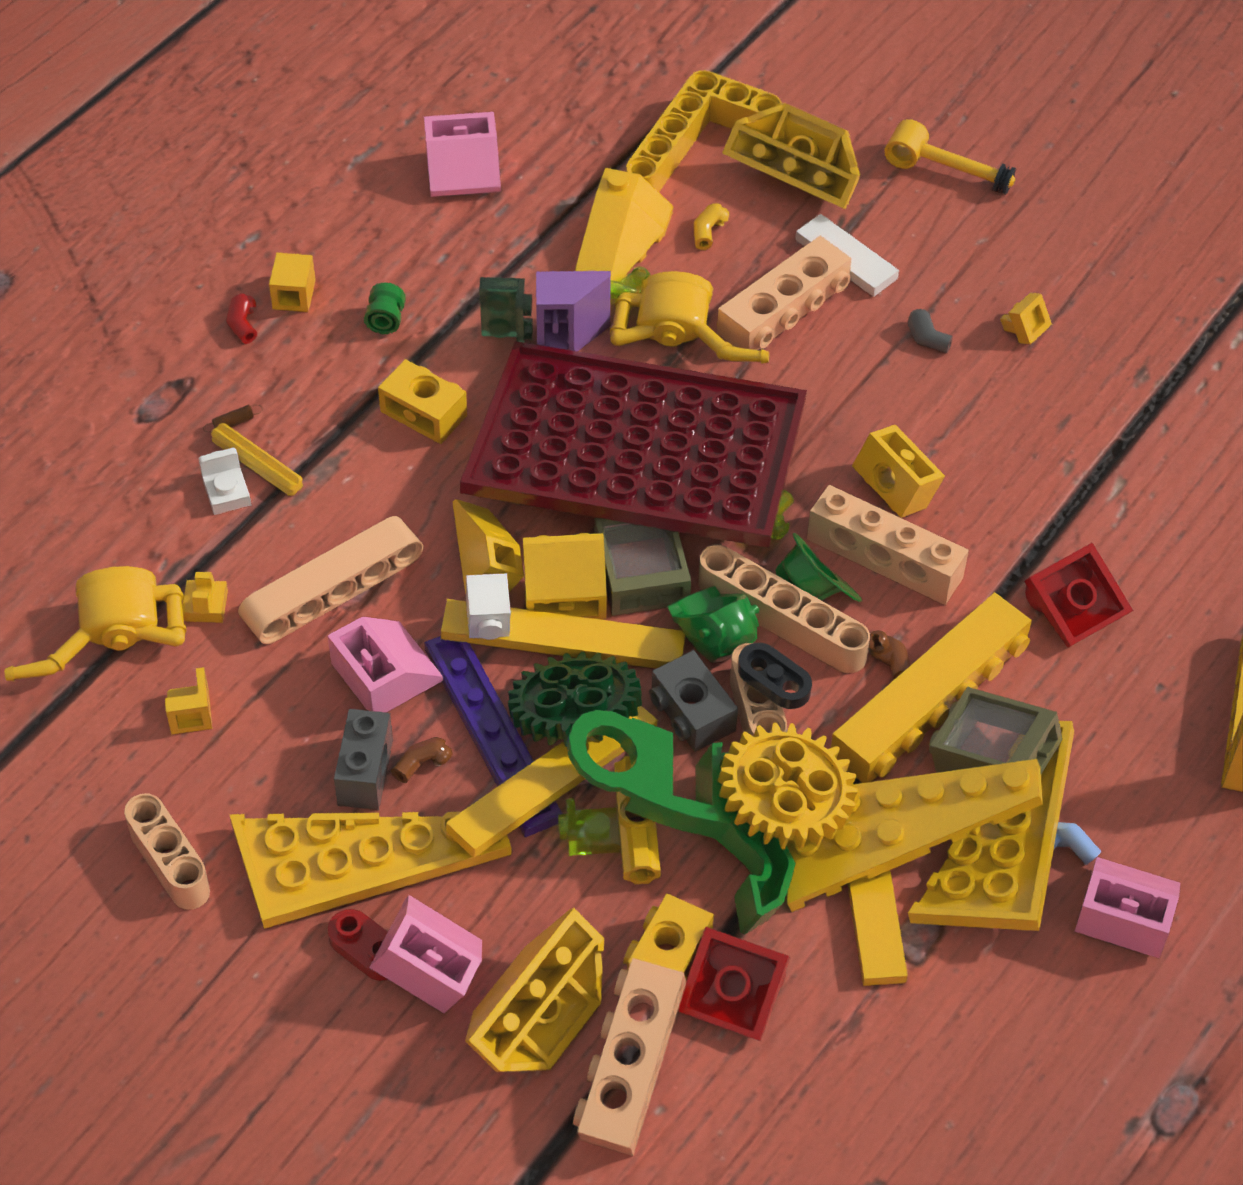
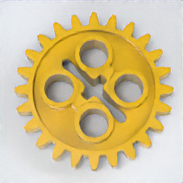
(787, 786)

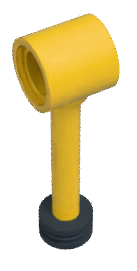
(910, 144)

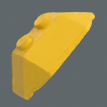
(797, 151)
(541, 998)

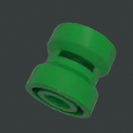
(384, 308)

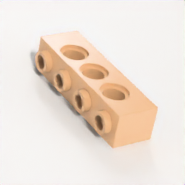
(784, 295)
(887, 544)
(621, 1127)

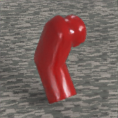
(237, 317)

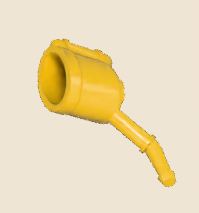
(674, 312)
(115, 612)

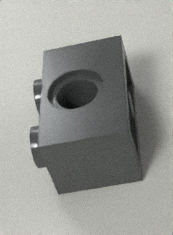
(691, 681)
(363, 759)

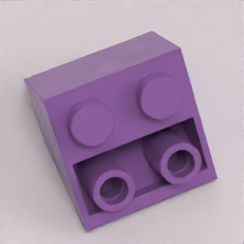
(572, 307)

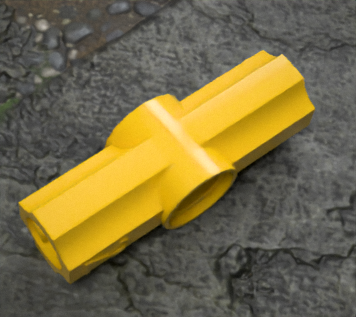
(637, 839)

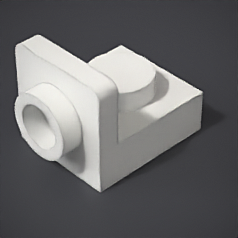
(224, 481)

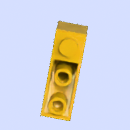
(485, 544)

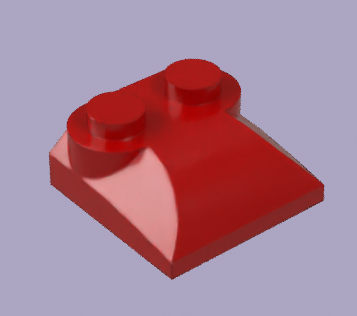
(1077, 595)
(733, 983)

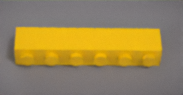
(928, 688)

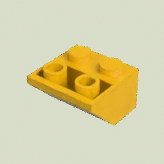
(566, 575)

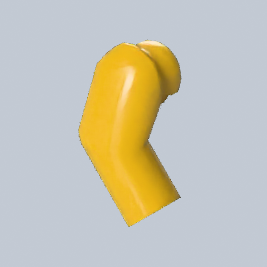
(702, 225)

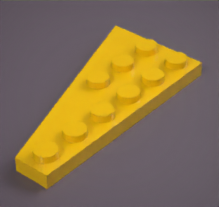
(905, 818)
(344, 858)
(1004, 868)

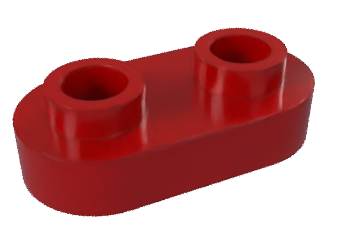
(357, 945)

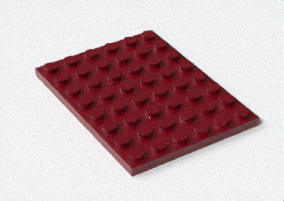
(637, 443)

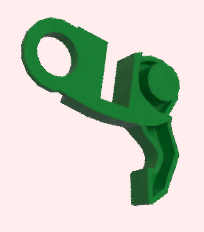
(651, 794)

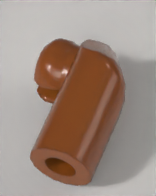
(889, 651)
(419, 753)

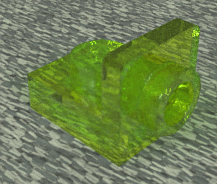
(589, 830)

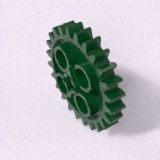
(565, 689)

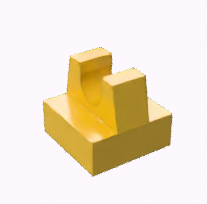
(1027, 318)
(204, 599)

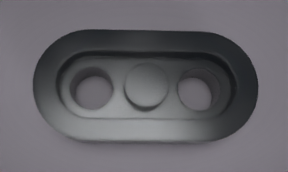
(777, 676)

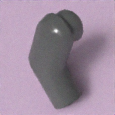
(925, 333)

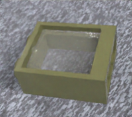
(642, 567)
(994, 731)

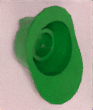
(810, 574)

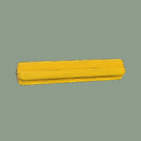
(258, 459)

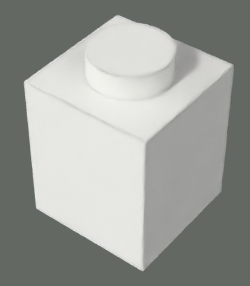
(488, 606)

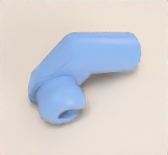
(1074, 837)

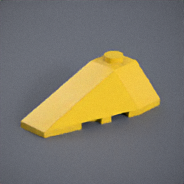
(623, 224)

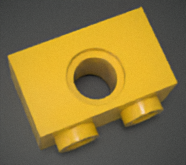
(423, 401)
(898, 471)
(673, 924)

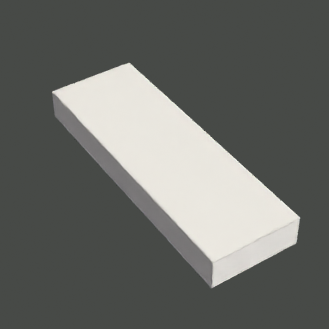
(867, 268)

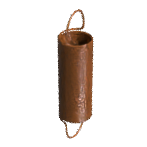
(234, 417)

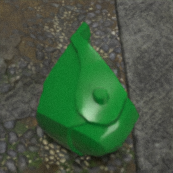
(716, 622)

